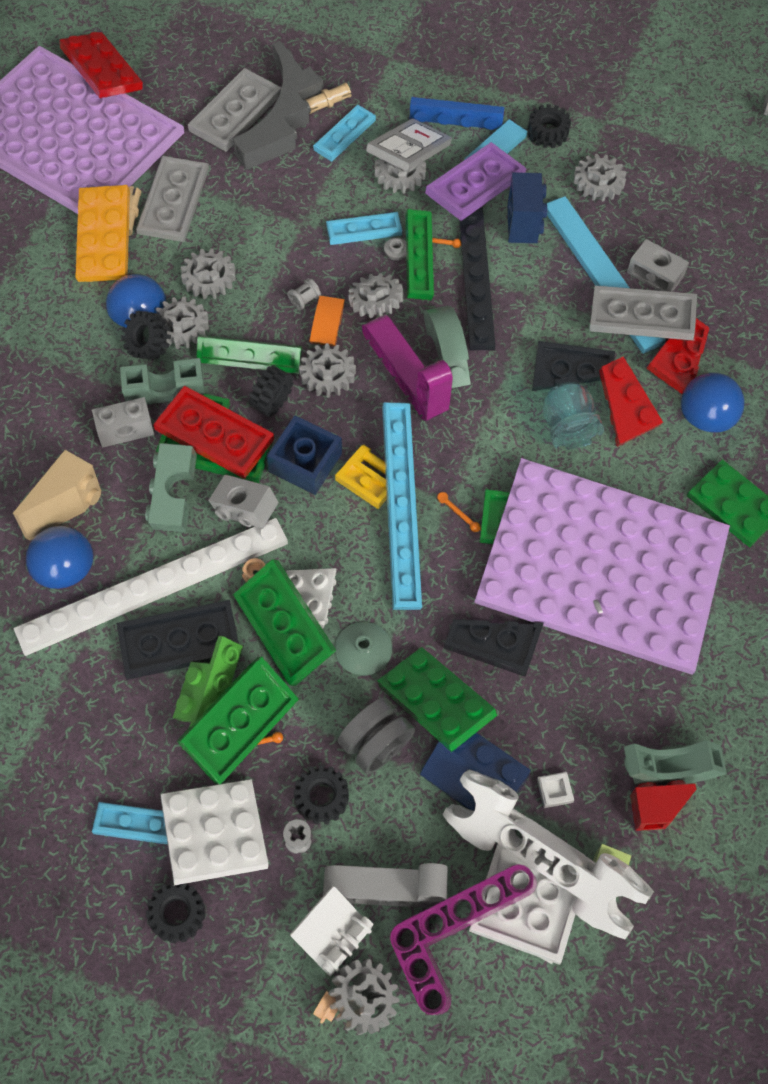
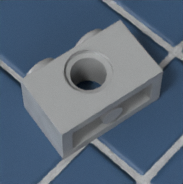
(657, 267)
(122, 422)
(243, 501)

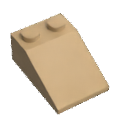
(59, 495)

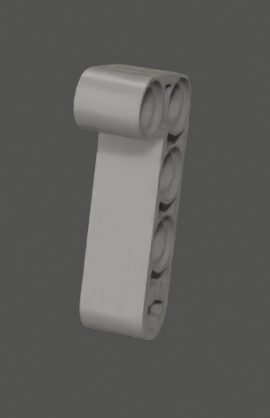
(389, 885)

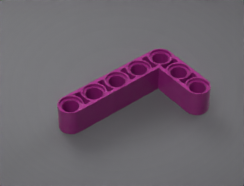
(426, 386)
(451, 924)

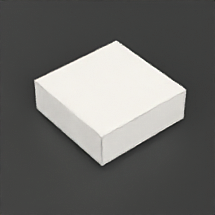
(555, 789)

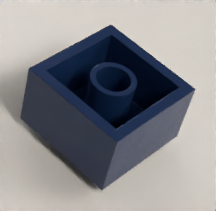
(526, 207)
(304, 454)

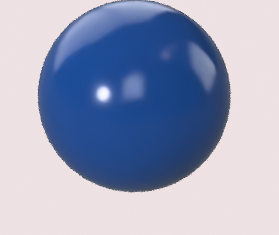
(133, 294)
(713, 402)
(59, 557)

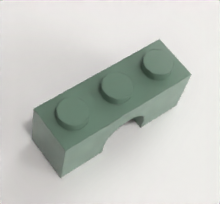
(156, 388)
(171, 465)

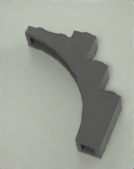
(277, 131)

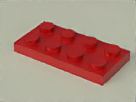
(100, 64)
(214, 432)

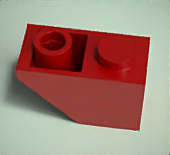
(657, 806)

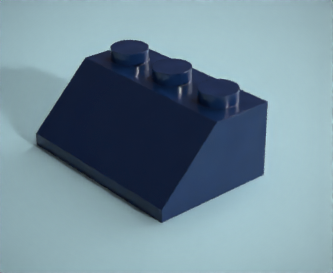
(475, 754)

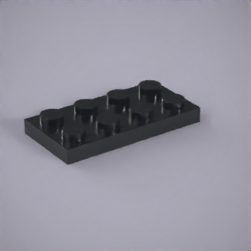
(174, 638)

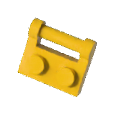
(362, 479)

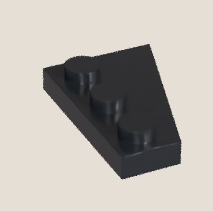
(567, 363)
(497, 644)

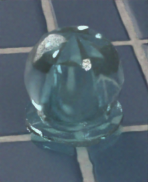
(571, 416)

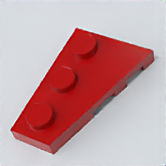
(680, 358)
(628, 403)

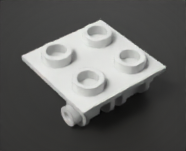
(316, 590)
(331, 931)

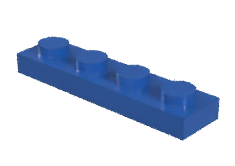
(456, 113)

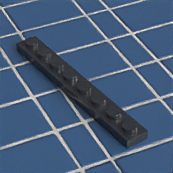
(476, 282)

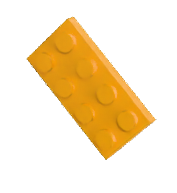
(102, 233)

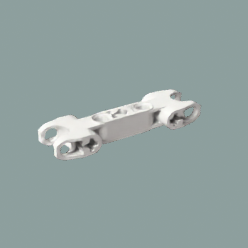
(594, 884)

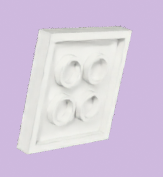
(213, 832)
(534, 924)

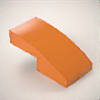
(327, 321)

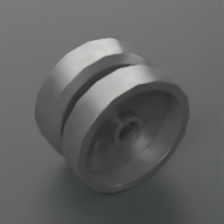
(376, 735)

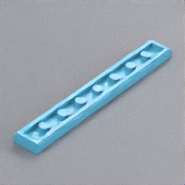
(592, 257)
(401, 507)

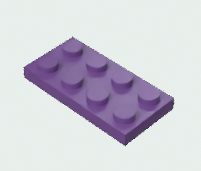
(474, 181)

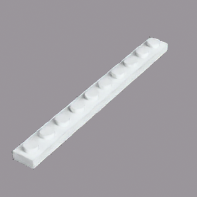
(149, 587)

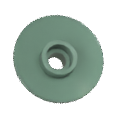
(366, 660)

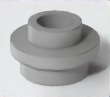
(395, 253)

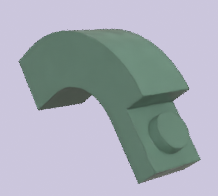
(450, 342)
(688, 763)

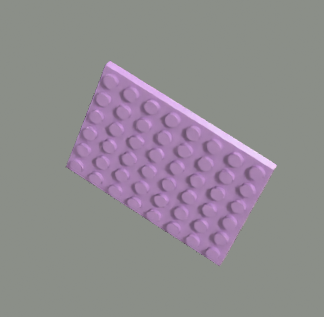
(68, 137)
(586, 542)

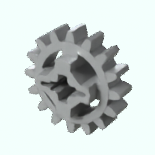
(599, 177)
(398, 178)
(208, 273)
(375, 295)
(185, 321)
(327, 370)
(354, 1006)

